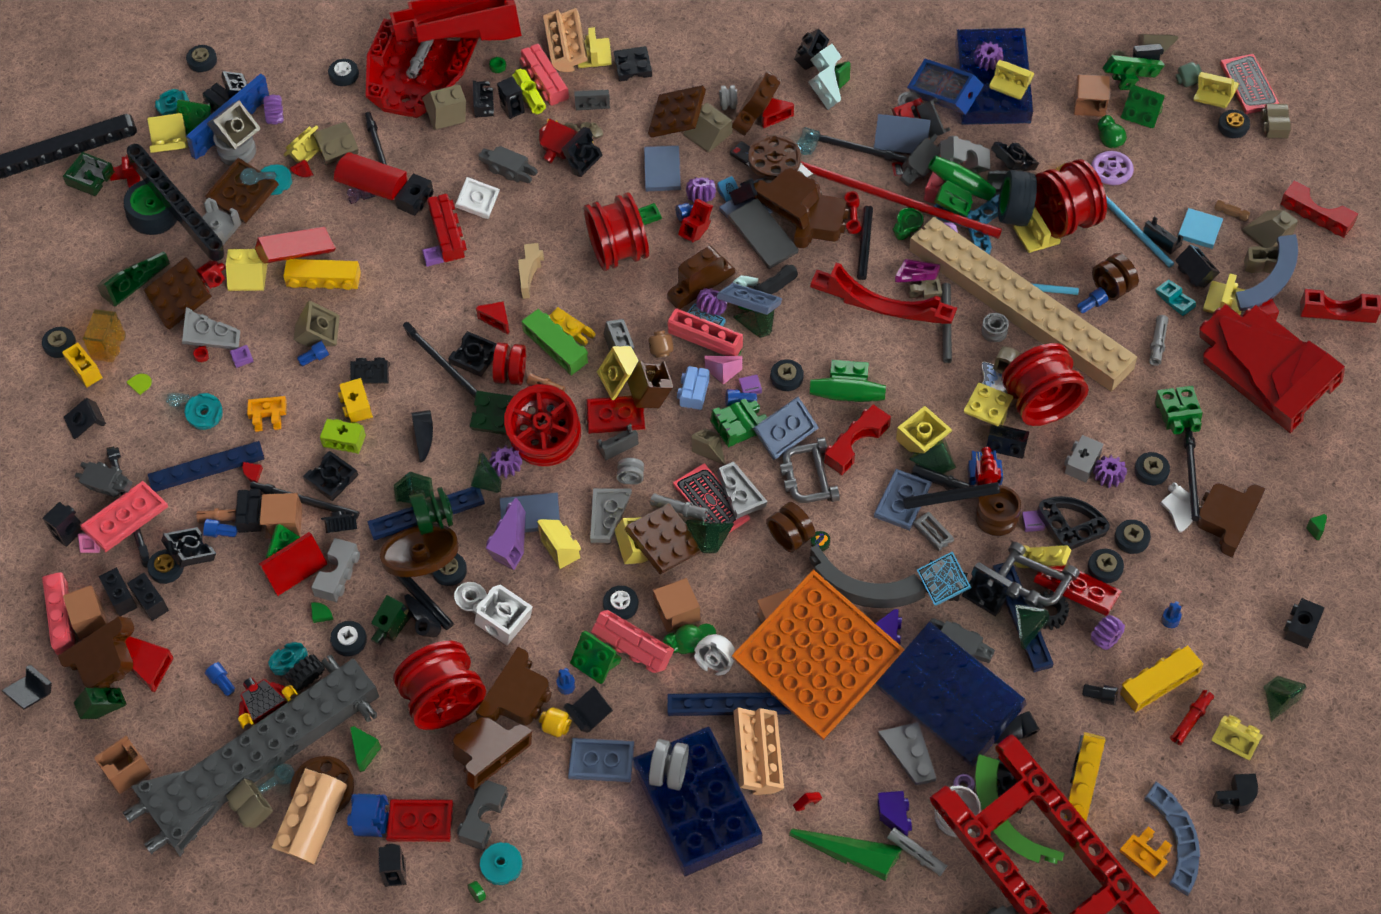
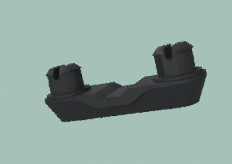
(777, 282)

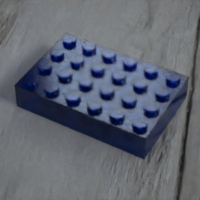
(991, 105)
(951, 693)
(709, 812)

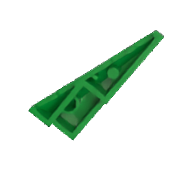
(867, 855)

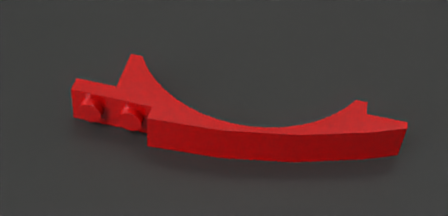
(844, 286)

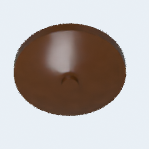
(417, 554)

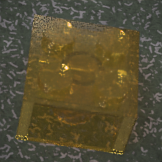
(104, 336)

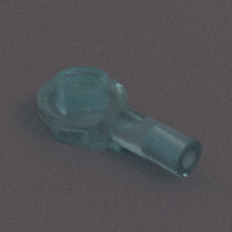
(250, 176)
(176, 399)
(282, 775)

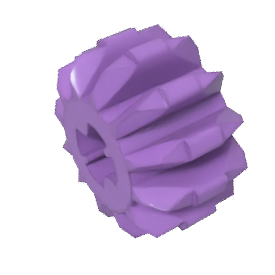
(988, 55)
(273, 109)
(701, 189)
(708, 302)
(506, 461)
(1110, 471)
(1107, 632)

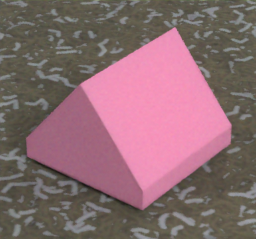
(86, 544)

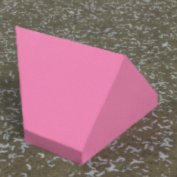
(723, 367)

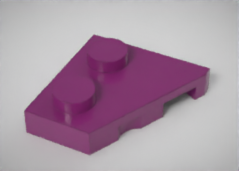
(917, 271)

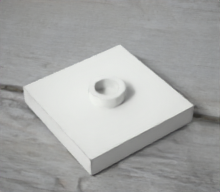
(477, 198)

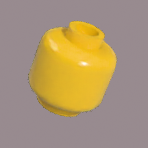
(555, 722)

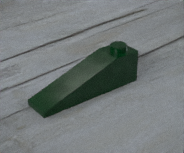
(126, 281)

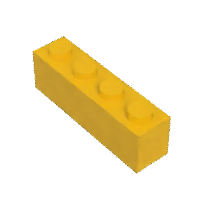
(322, 274)
(1161, 678)
(1086, 773)

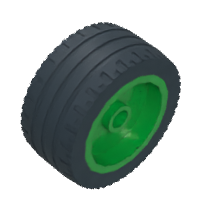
(1017, 198)
(146, 211)

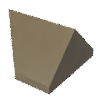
(708, 445)

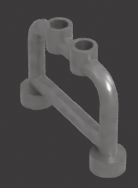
(791, 484)
(1032, 597)

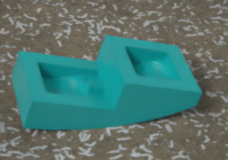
(1173, 296)

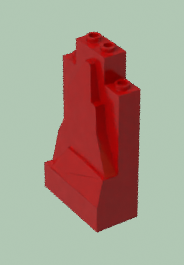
(456, 18)
(1269, 363)

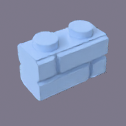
(694, 387)

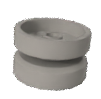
(228, 155)
(668, 764)

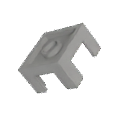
(221, 222)

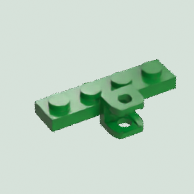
(1130, 68)

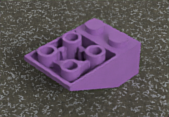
(508, 540)

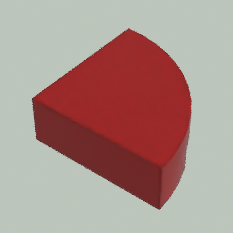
(302, 169)
(252, 471)
(807, 798)

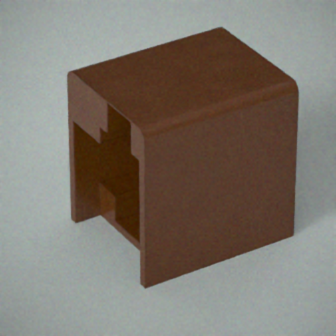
(650, 384)

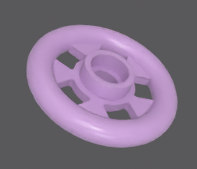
(1113, 171)

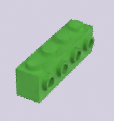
(555, 341)

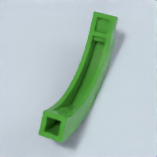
(986, 789)

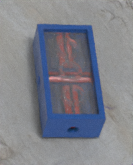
(951, 86)

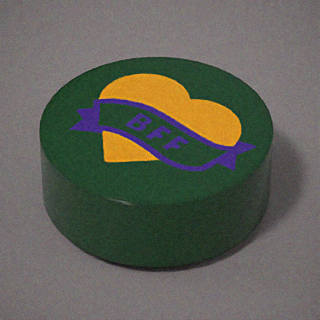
(821, 539)

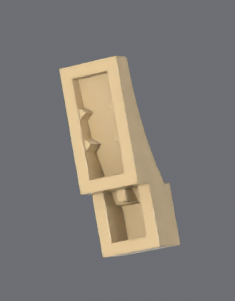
(528, 267)

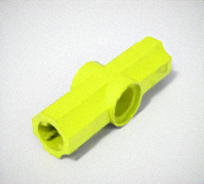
(529, 91)

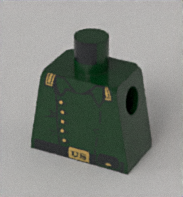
(389, 620)

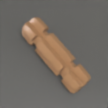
(1232, 210)

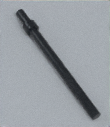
(372, 128)
(888, 155)
(1189, 445)
(270, 489)

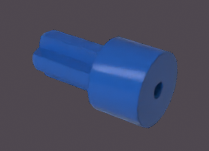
(683, 210)
(1096, 298)
(318, 351)
(733, 396)
(213, 528)
(1172, 615)
(217, 675)
(565, 682)

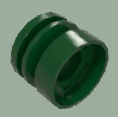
(431, 510)

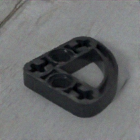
(1066, 532)

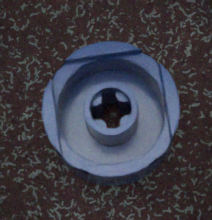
(368, 815)

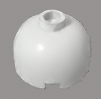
(715, 653)

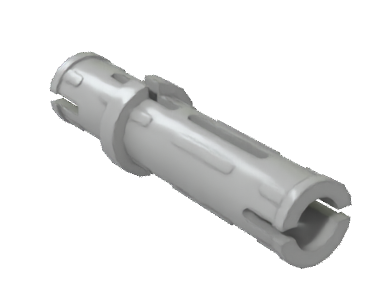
(418, 60)
(1157, 346)
(686, 509)
(925, 857)

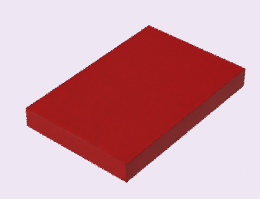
(613, 415)
(293, 563)
(419, 820)

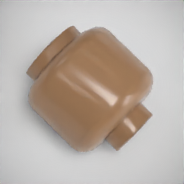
(661, 344)

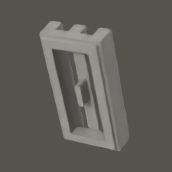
(943, 543)

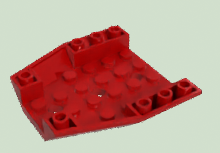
(390, 59)

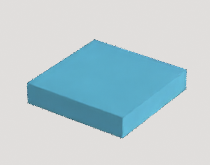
(1200, 228)

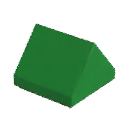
(1316, 526)

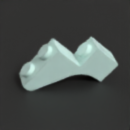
(825, 82)

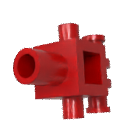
(211, 273)
(986, 468)

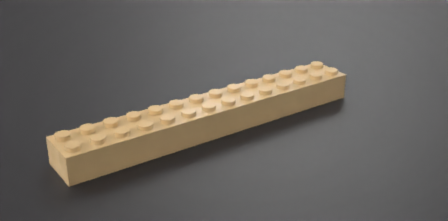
(1023, 303)

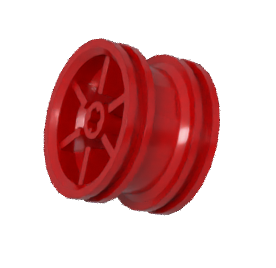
(1070, 198)
(616, 231)
(1044, 384)
(546, 452)
(439, 685)

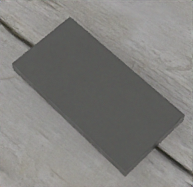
(763, 233)

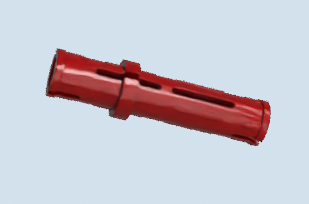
(1196, 711)

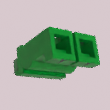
(1179, 410)
(737, 421)

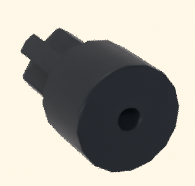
(1106, 694)

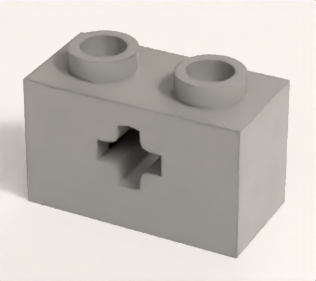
(1083, 458)

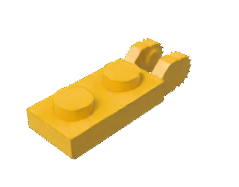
(572, 326)

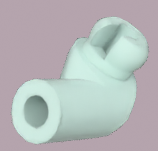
(746, 281)

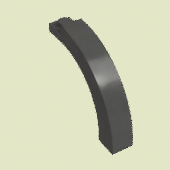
(864, 593)

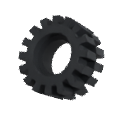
(1061, 616)
(305, 672)

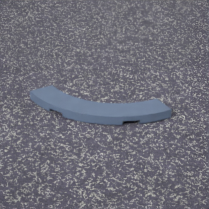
(1276, 280)
(1184, 834)

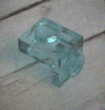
(808, 141)

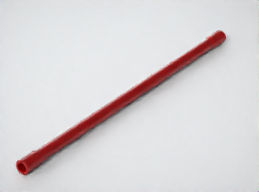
(986, 229)

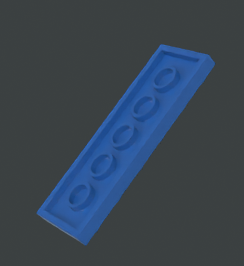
(250, 96)

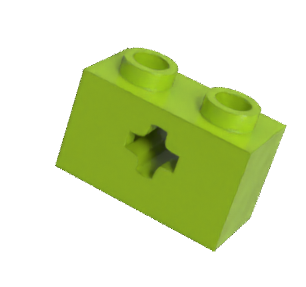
(342, 435)

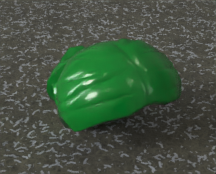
(1111, 134)
(907, 222)
(684, 639)

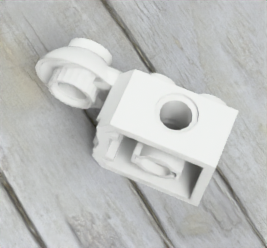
(497, 613)

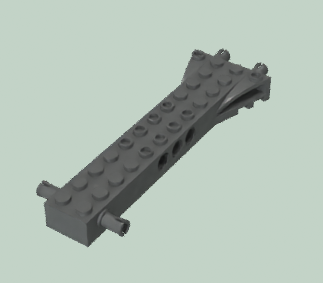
(190, 798)

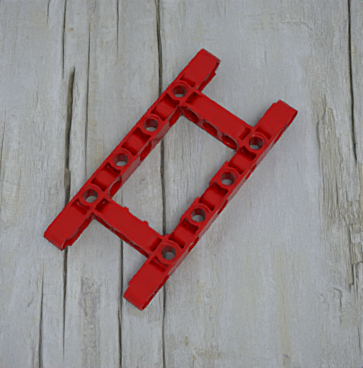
(1074, 831)

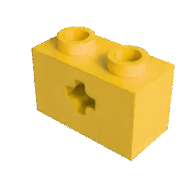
(82, 365)
(356, 401)

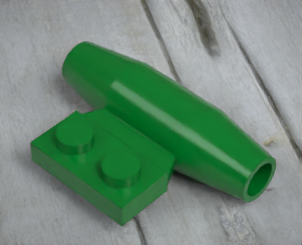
(959, 186)
(848, 383)

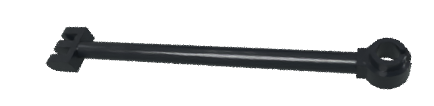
(412, 333)
(113, 456)

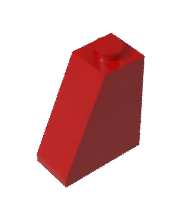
(149, 661)

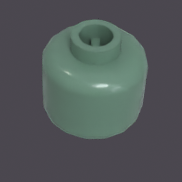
(1188, 74)

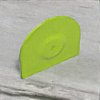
(140, 383)

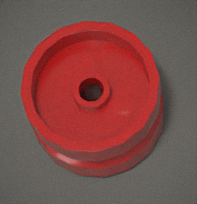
(509, 364)

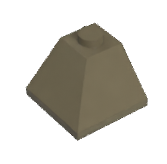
(1165, 40)
(1270, 226)
(316, 325)

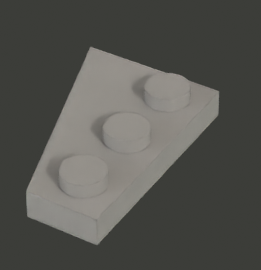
(203, 331)
(739, 490)
(606, 512)
(911, 751)

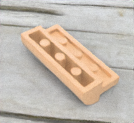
(565, 39)
(758, 751)
(309, 816)

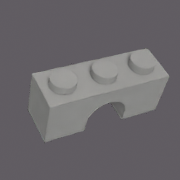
(974, 155)
(332, 584)

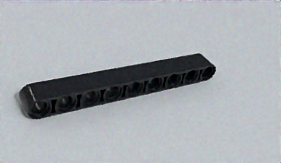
(66, 145)
(175, 202)

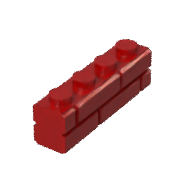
(445, 227)

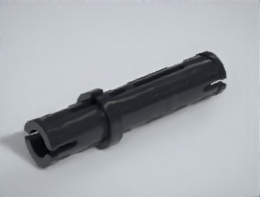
(948, 482)

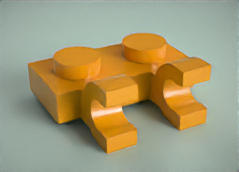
(267, 407)
(1143, 855)

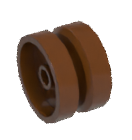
(1115, 276)
(999, 512)
(790, 527)

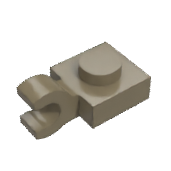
(927, 288)

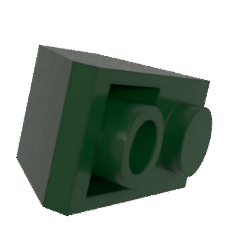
(98, 702)

